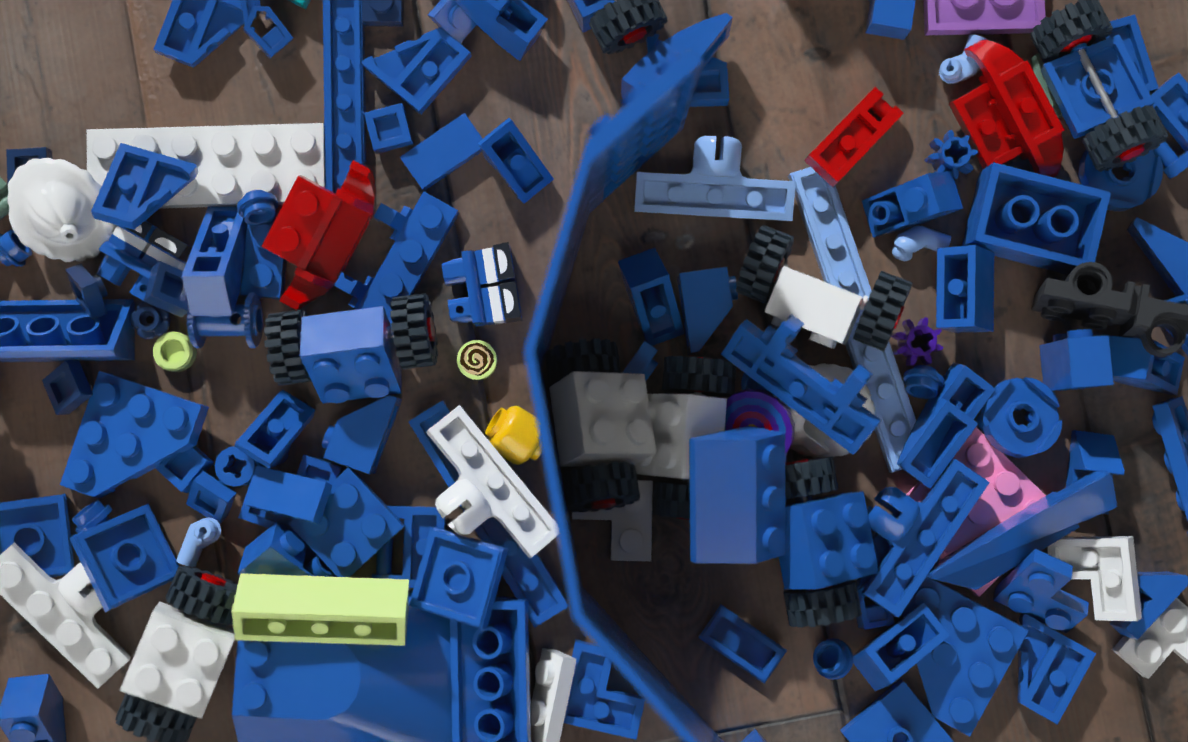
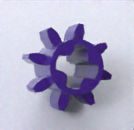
(929, 345)

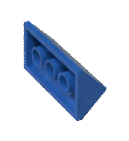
(65, 331)
(492, 676)

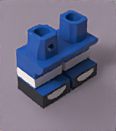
(140, 252)
(482, 270)

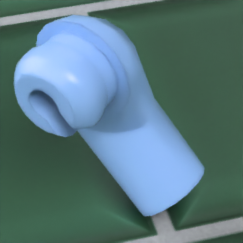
(961, 66)
(916, 239)
(198, 537)

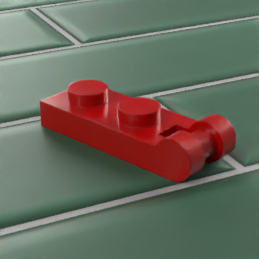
(853, 137)

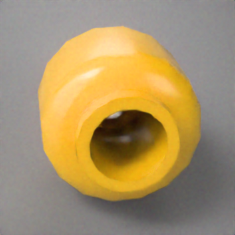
(515, 435)

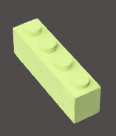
(321, 609)

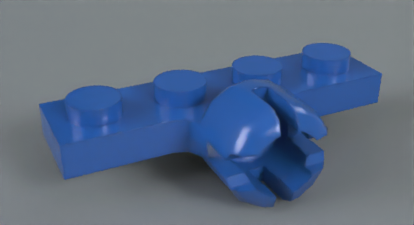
(918, 532)

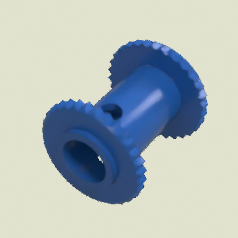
(250, 326)

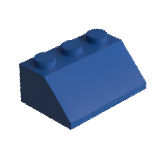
(737, 496)

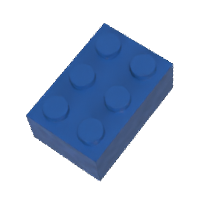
(1036, 218)

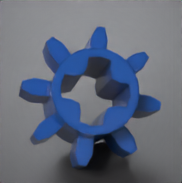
(957, 147)

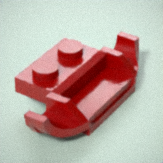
(1009, 112)
(321, 231)

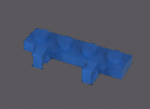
(417, 240)
(829, 406)

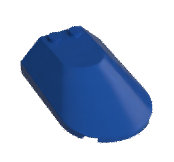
(347, 688)

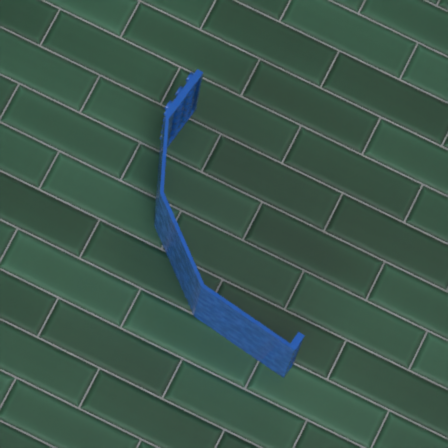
(610, 157)

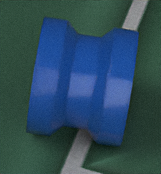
(243, 465)

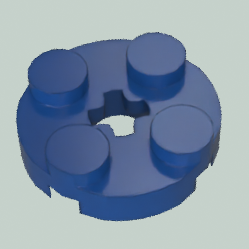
(1130, 191)
(1042, 414)

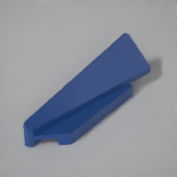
(1025, 531)

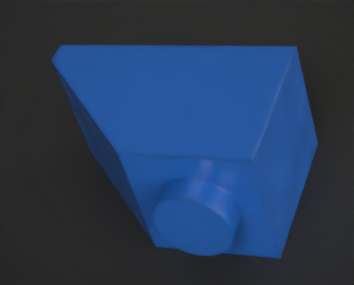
(651, 296)
(704, 303)
(1140, 369)
(362, 435)
(900, 647)

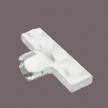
(487, 486)
(62, 613)

